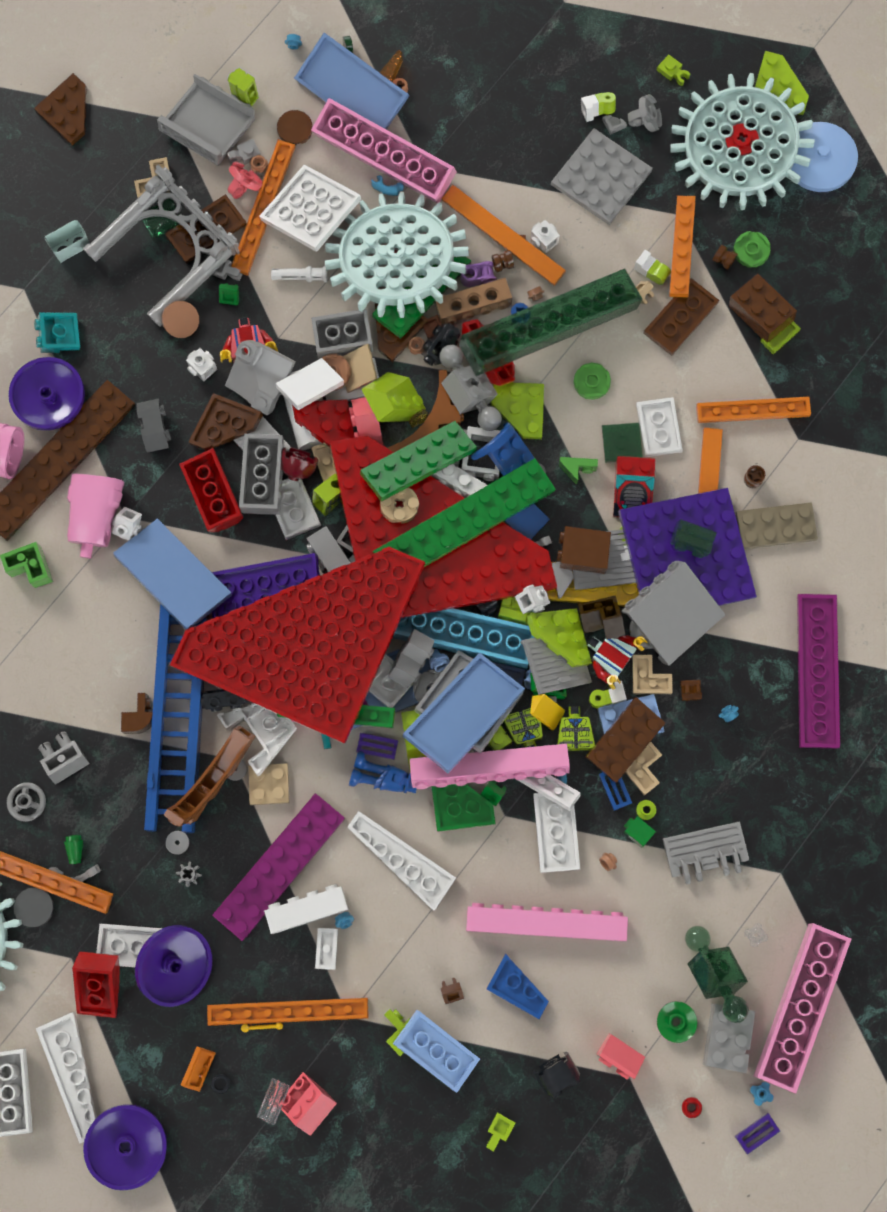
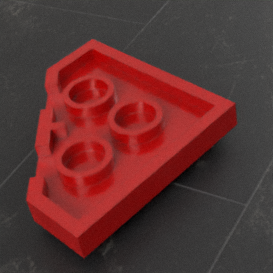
(326, 420)

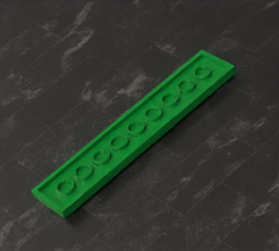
(474, 514)

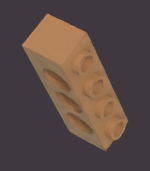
(479, 293)

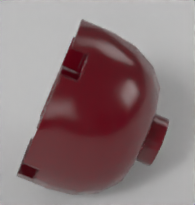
(297, 464)

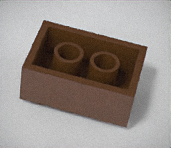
(762, 308)

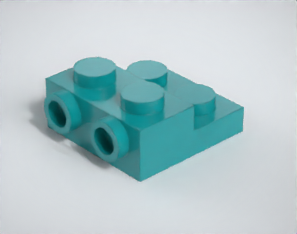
(57, 332)

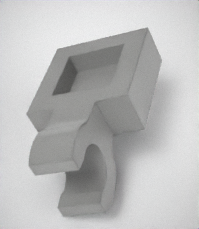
(245, 152)
(226, 269)

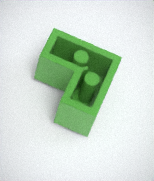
(28, 560)

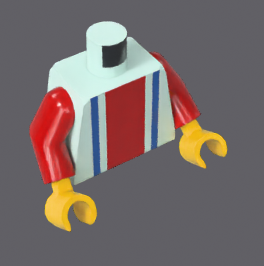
(613, 656)

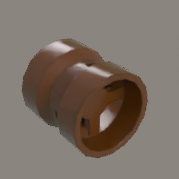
(725, 257)
(503, 261)
(757, 474)

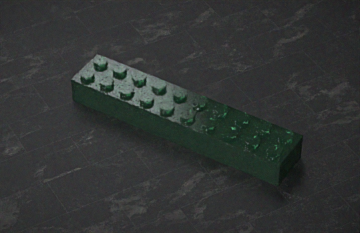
(550, 322)

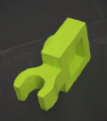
(500, 1128)

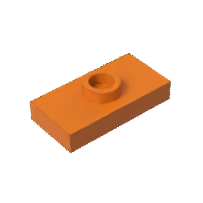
(198, 1069)

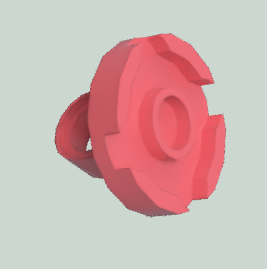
(242, 180)

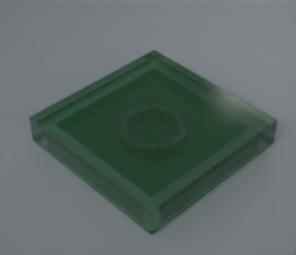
(621, 441)

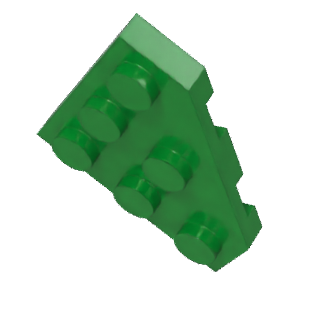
(461, 808)

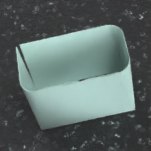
(59, 237)

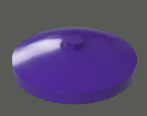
(46, 393)
(173, 965)
(125, 1147)

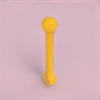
(245, 1028)

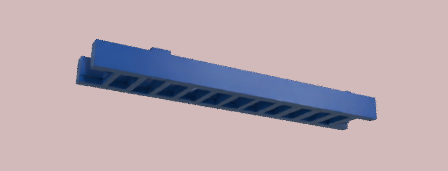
(157, 729)

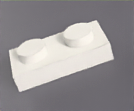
(326, 948)

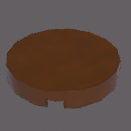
(294, 127)

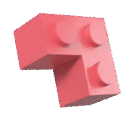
(365, 420)

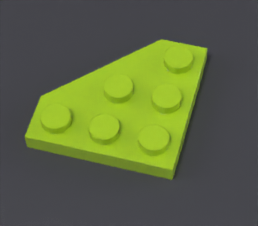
(776, 67)
(521, 407)
(562, 634)

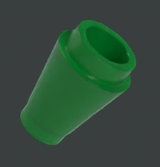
(74, 848)

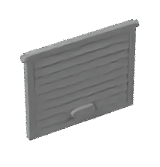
(617, 573)
(552, 671)

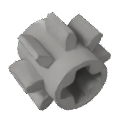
(194, 874)

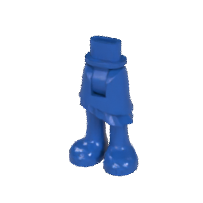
(391, 777)

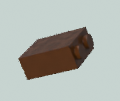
(584, 549)

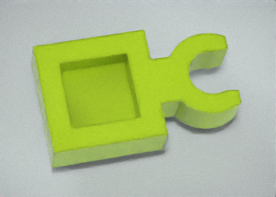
(672, 69)

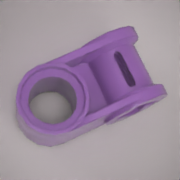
(481, 273)

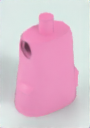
(11, 450)
(92, 510)

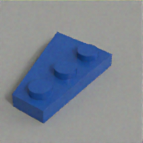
(517, 989)

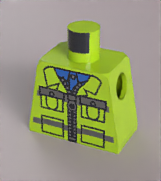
(327, 495)
(523, 728)
(576, 731)

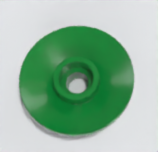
(687, 1024)

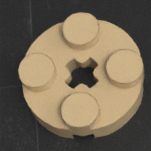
(399, 514)

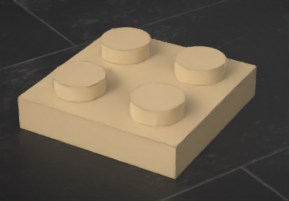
(270, 786)

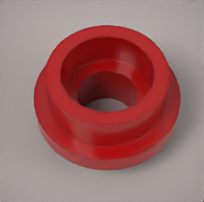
(698, 1107)

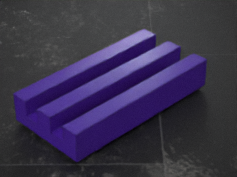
(381, 739)
(754, 1125)

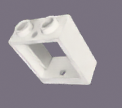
(480, 434)

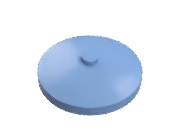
(831, 158)

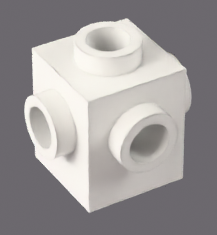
(544, 236)
(201, 364)
(126, 523)
(532, 599)

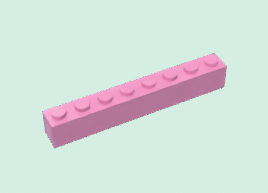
(493, 765)
(544, 923)

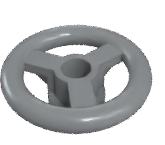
(19, 801)

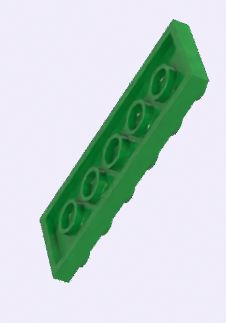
(401, 326)
(418, 460)

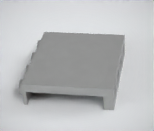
(207, 120)
(673, 611)

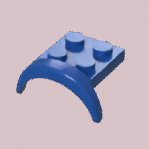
(506, 450)

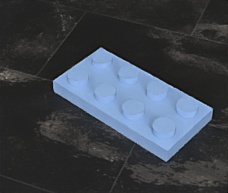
(436, 1051)

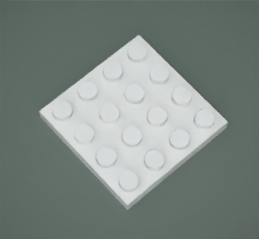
(310, 208)

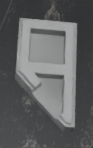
(563, 578)

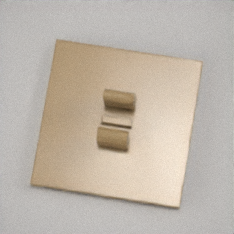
(361, 368)

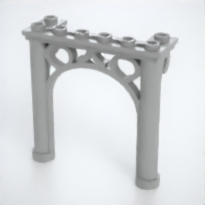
(138, 210)

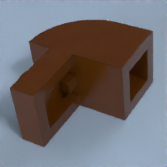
(138, 721)

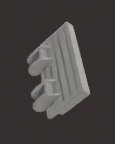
(706, 847)

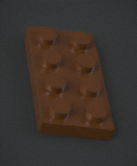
(222, 212)
(681, 318)
(625, 740)

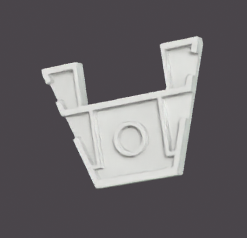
(267, 727)

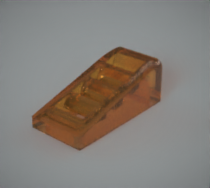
(392, 67)

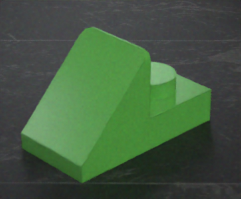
(573, 465)

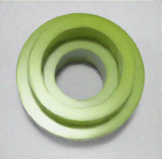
(646, 816)

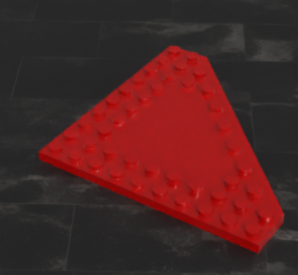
(479, 571)
(309, 645)

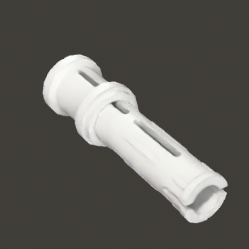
(309, 274)

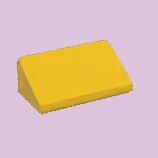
(546, 710)

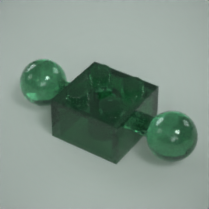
(717, 973)

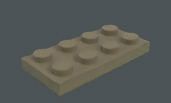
(777, 525)

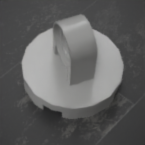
(646, 114)

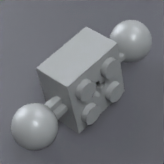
(468, 390)

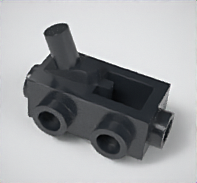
(443, 335)
(221, 698)

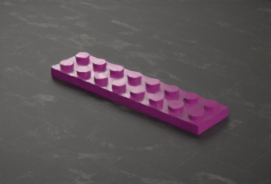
(818, 671)
(278, 866)

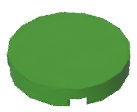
(752, 249)
(592, 381)

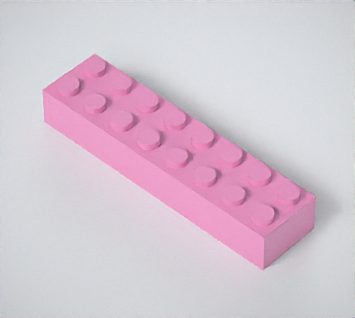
(383, 150)
(802, 1007)

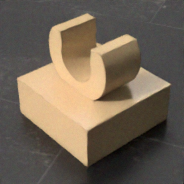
(644, 288)

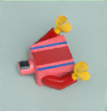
(244, 333)

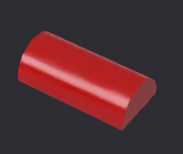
(211, 491)

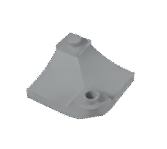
(257, 373)

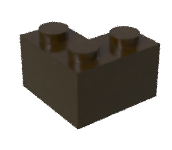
(604, 615)

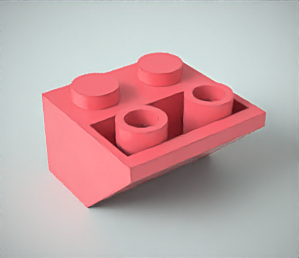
(621, 1056)
(307, 1104)

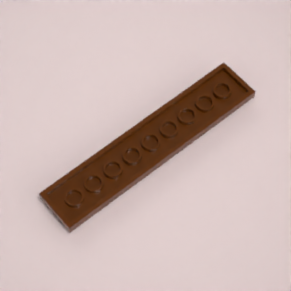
(61, 457)

